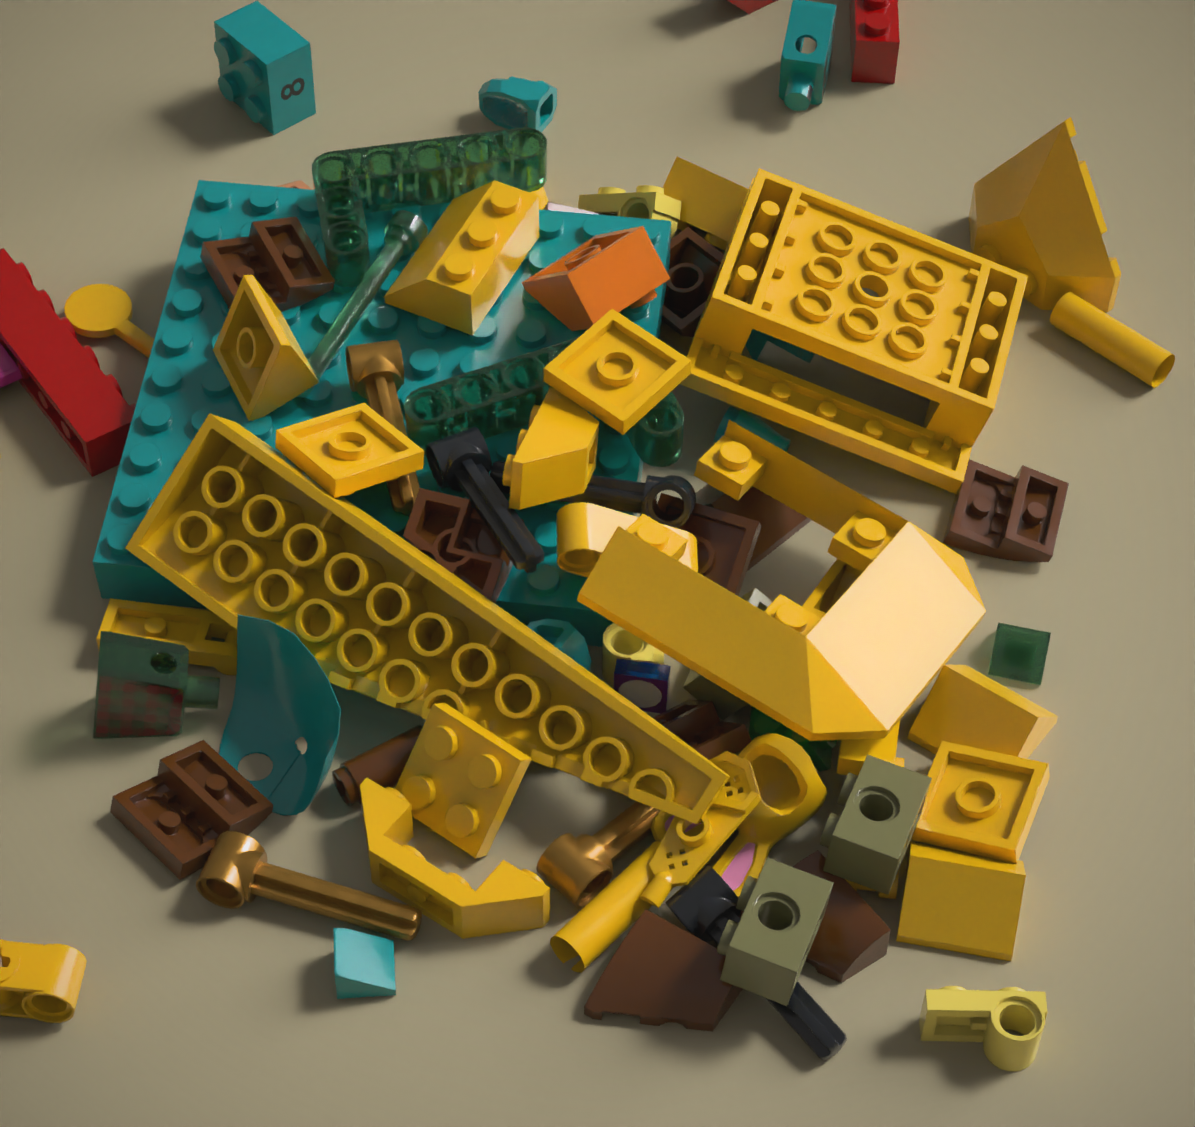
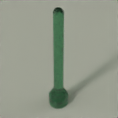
(402, 235)

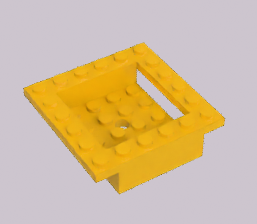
(932, 330)

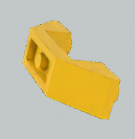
(501, 904)

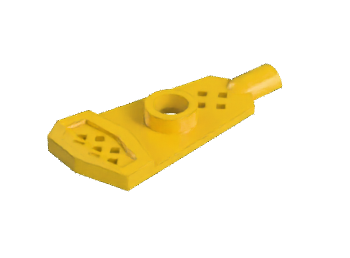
(719, 823)

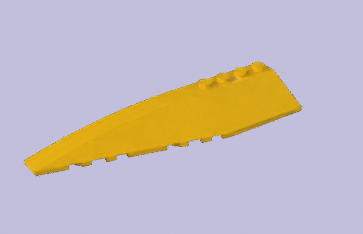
(391, 623)

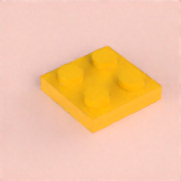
(617, 371)
(349, 450)
(461, 779)
(981, 801)

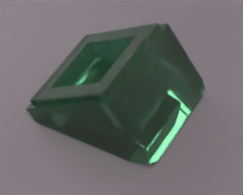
(1019, 653)

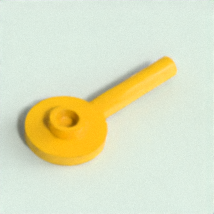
(106, 311)

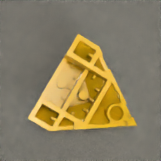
(1046, 223)

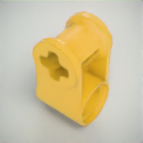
(40, 980)

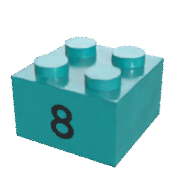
(265, 67)

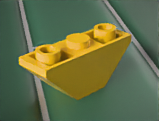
(554, 453)

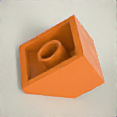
(599, 276)

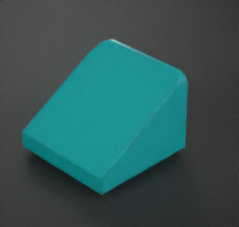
(363, 964)

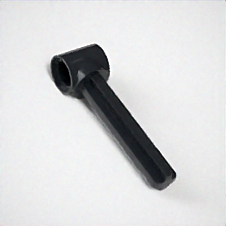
(465, 466)
(626, 494)
(705, 909)

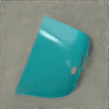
(275, 702)

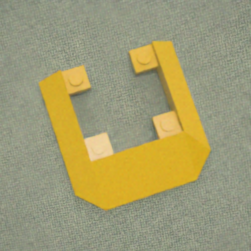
(813, 674)

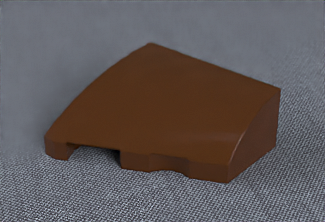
(458, 540)
(850, 930)
(663, 978)

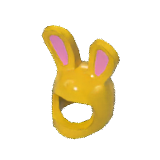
(789, 798)

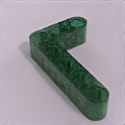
(409, 176)
(503, 398)

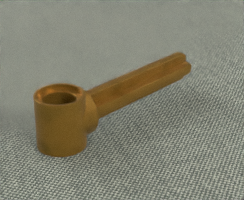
(377, 375)
(583, 864)
(240, 872)

